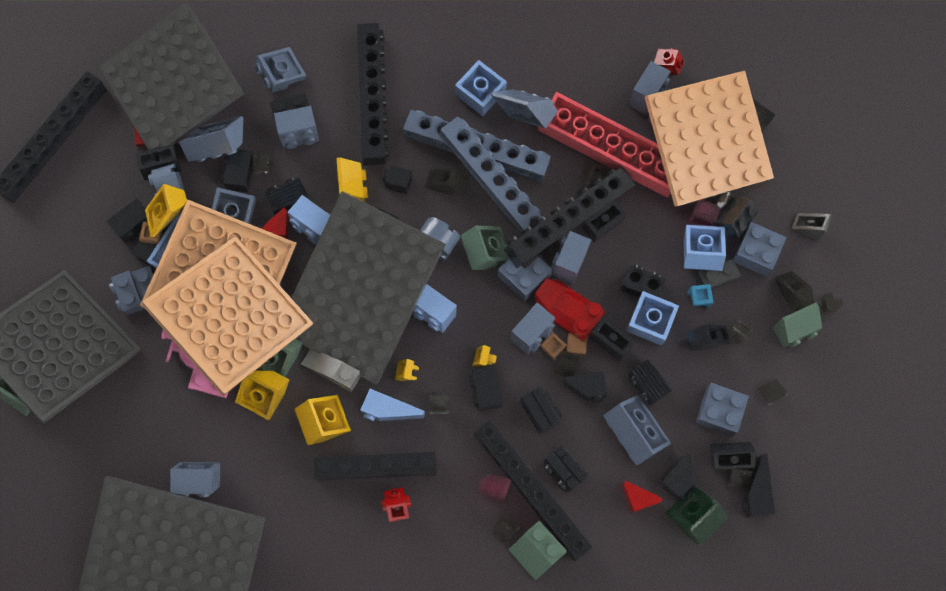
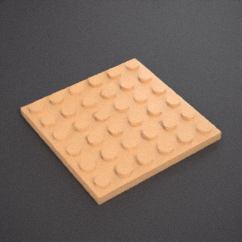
(709, 137)
(206, 230)
(227, 315)

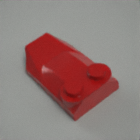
(569, 308)

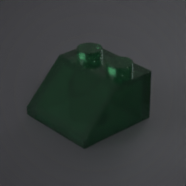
(698, 516)

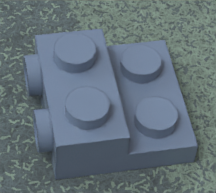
(279, 69)
(131, 289)

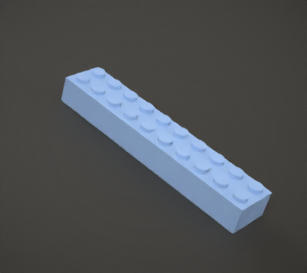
(431, 307)

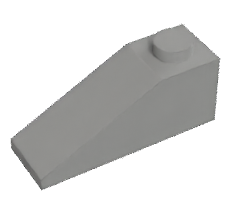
(332, 369)

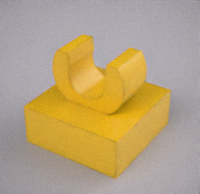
(483, 357)
(404, 370)

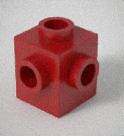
(670, 59)
(396, 504)

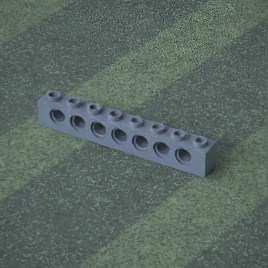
(430, 136)
(485, 178)

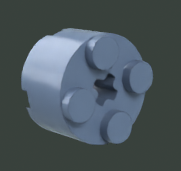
(166, 176)
(440, 231)

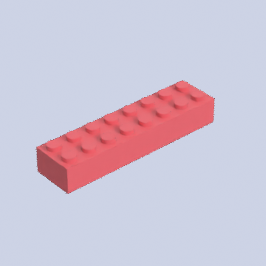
(607, 143)

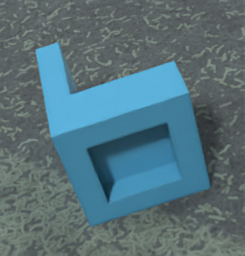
(701, 295)

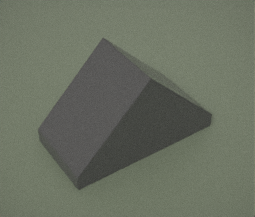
(811, 224)

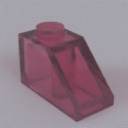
(704, 213)
(494, 487)

